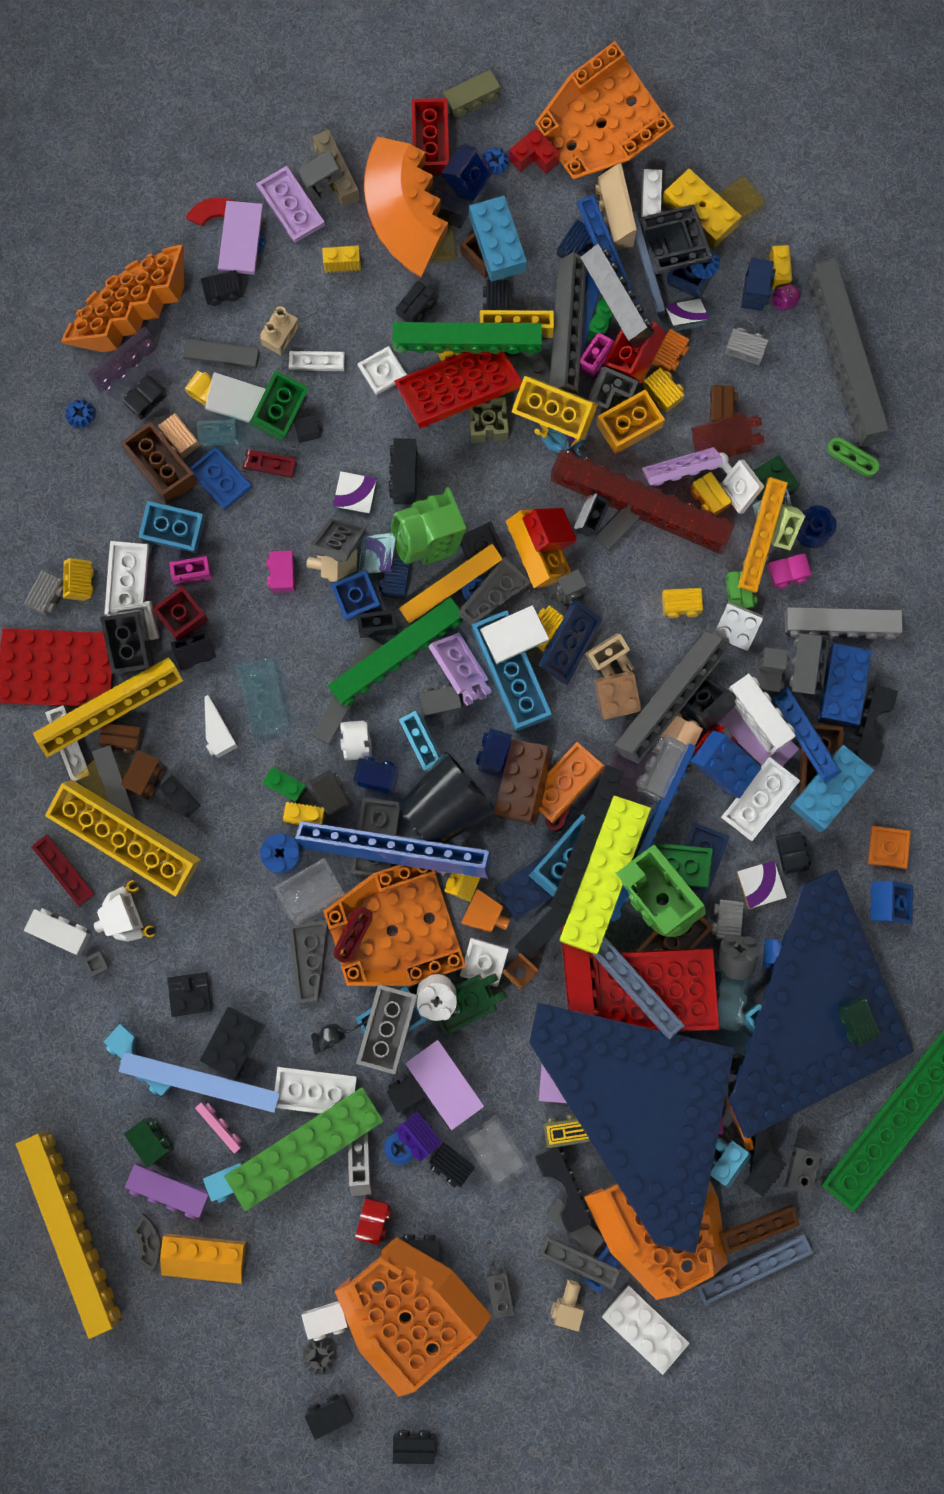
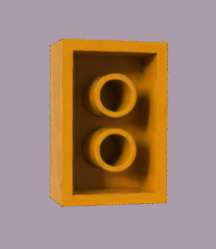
(630, 421)

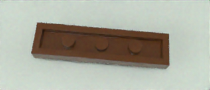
(759, 1229)

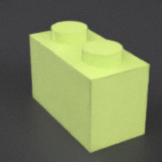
(787, 526)

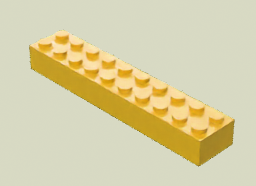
(69, 1234)

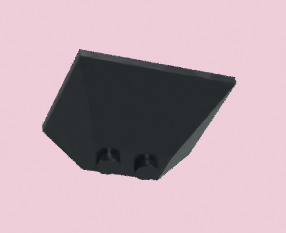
(675, 239)

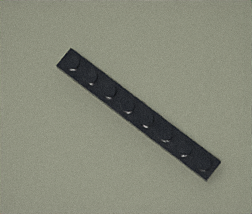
(586, 840)

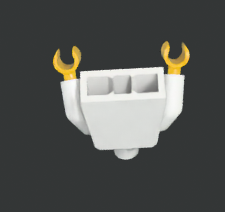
(120, 917)

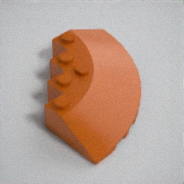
(402, 205)
(128, 300)

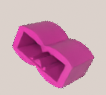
(789, 571)

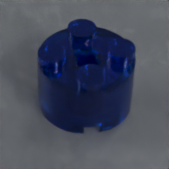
(825, 527)

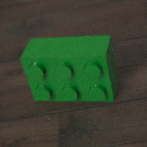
(278, 405)

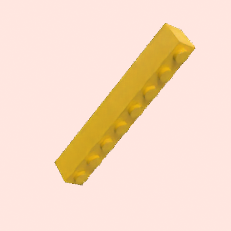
(107, 707)

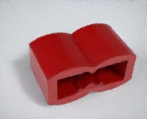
(372, 1221)

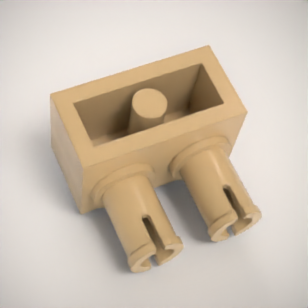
(279, 330)
(333, 569)
(608, 651)
(566, 1310)

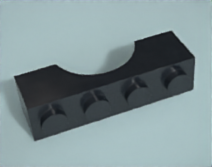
(879, 701)
(553, 1165)

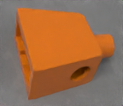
(484, 913)

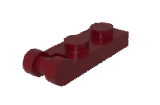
(270, 463)

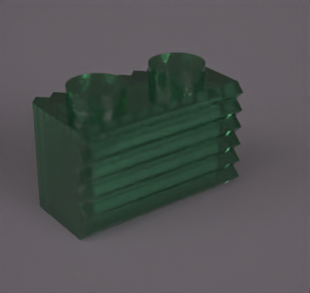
(859, 1021)

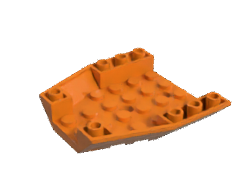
(595, 94)
(418, 950)
(652, 1264)
(439, 1307)

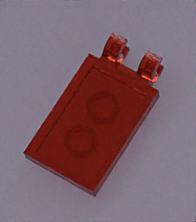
(728, 435)

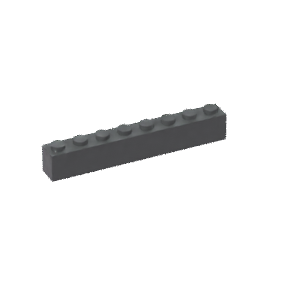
(568, 323)
(671, 697)

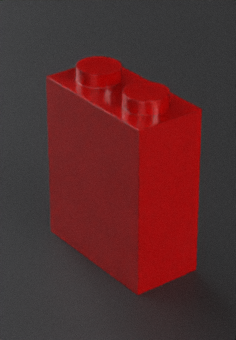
(549, 529)

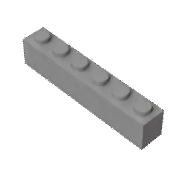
(843, 622)

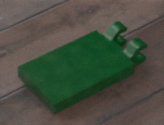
(473, 1003)

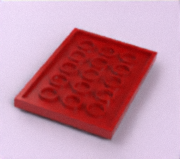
(456, 385)
(53, 667)
(679, 977)

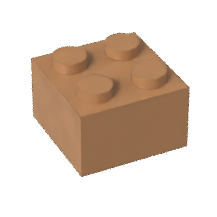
(617, 695)

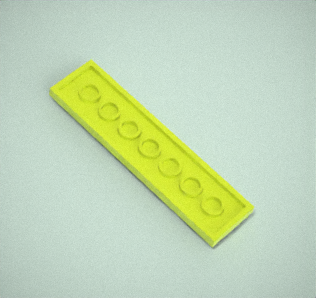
(600, 884)

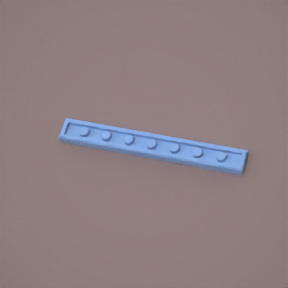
(199, 1082)

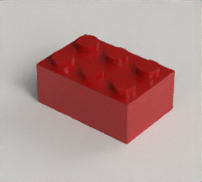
(634, 360)

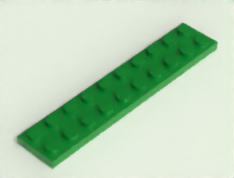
(889, 1129)

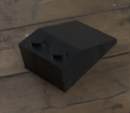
(709, 703)

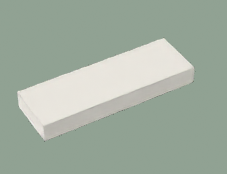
(316, 361)

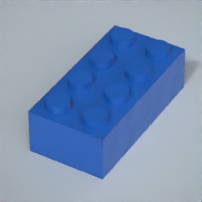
(844, 685)

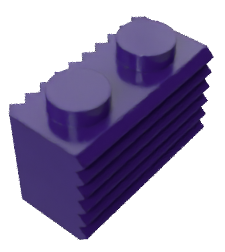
(418, 1136)

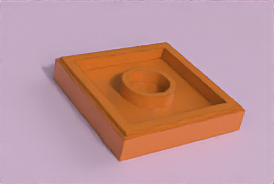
(889, 847)

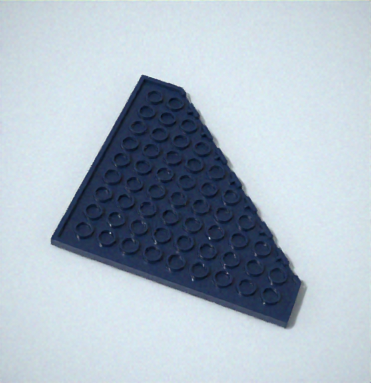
(798, 1039)
(644, 1107)

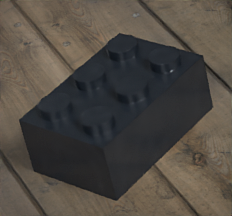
(403, 471)
(127, 640)
(232, 1042)

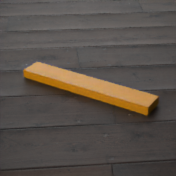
(762, 534)
(450, 583)

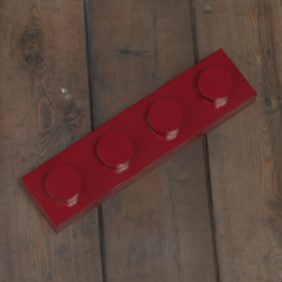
(63, 870)

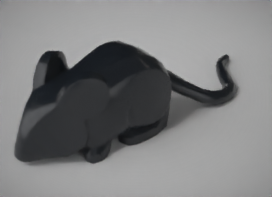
(330, 1035)

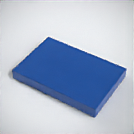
(220, 478)

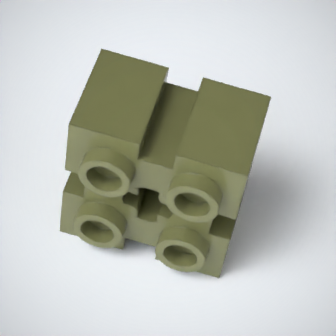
(496, 428)

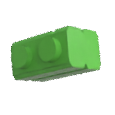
(737, 595)

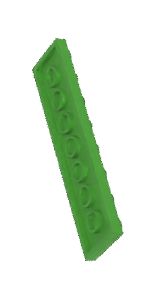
(303, 1149)

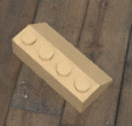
(616, 207)

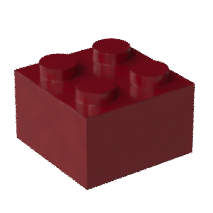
(180, 613)

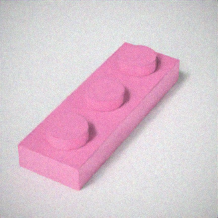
(219, 1126)

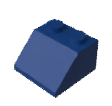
(891, 902)

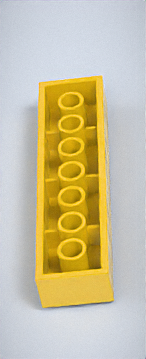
(123, 837)

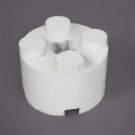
(356, 740)
(440, 1007)

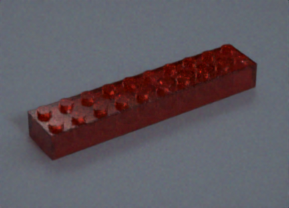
(650, 504)

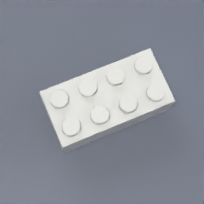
(761, 715)

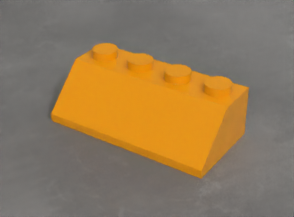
(543, 566)
(202, 1258)

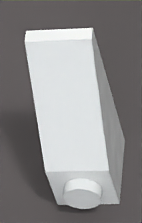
(217, 733)

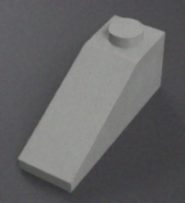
(359, 1166)

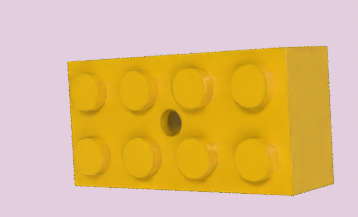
(714, 213)
(537, 403)

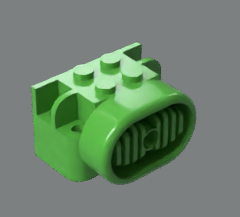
(428, 529)
(653, 879)

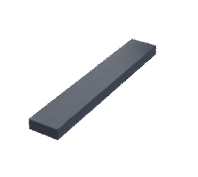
(648, 269)
(638, 989)
(754, 1269)

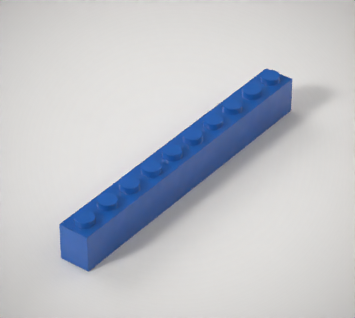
(394, 849)

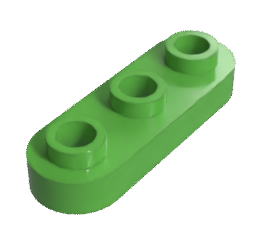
(861, 458)

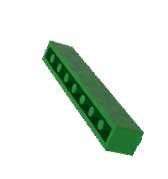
(467, 337)
(395, 652)

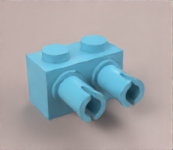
(731, 1162)

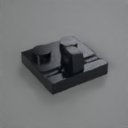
(479, 539)
(189, 994)

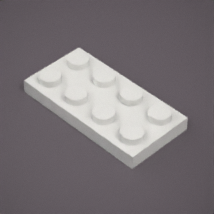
(126, 574)
(760, 799)
(311, 1089)
(645, 1329)

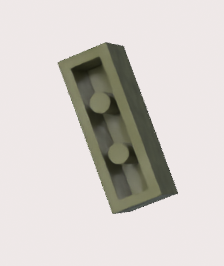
(472, 94)

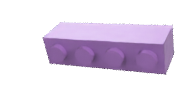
(167, 1190)

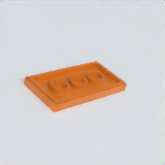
(568, 780)

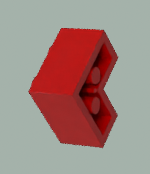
(536, 149)

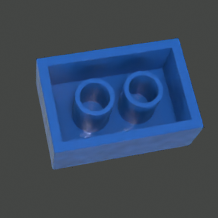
(726, 764)

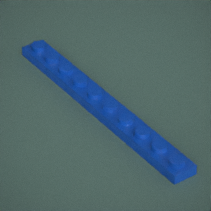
(655, 822)

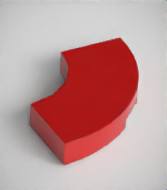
(207, 210)

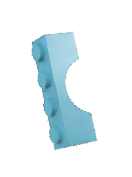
(124, 1040)

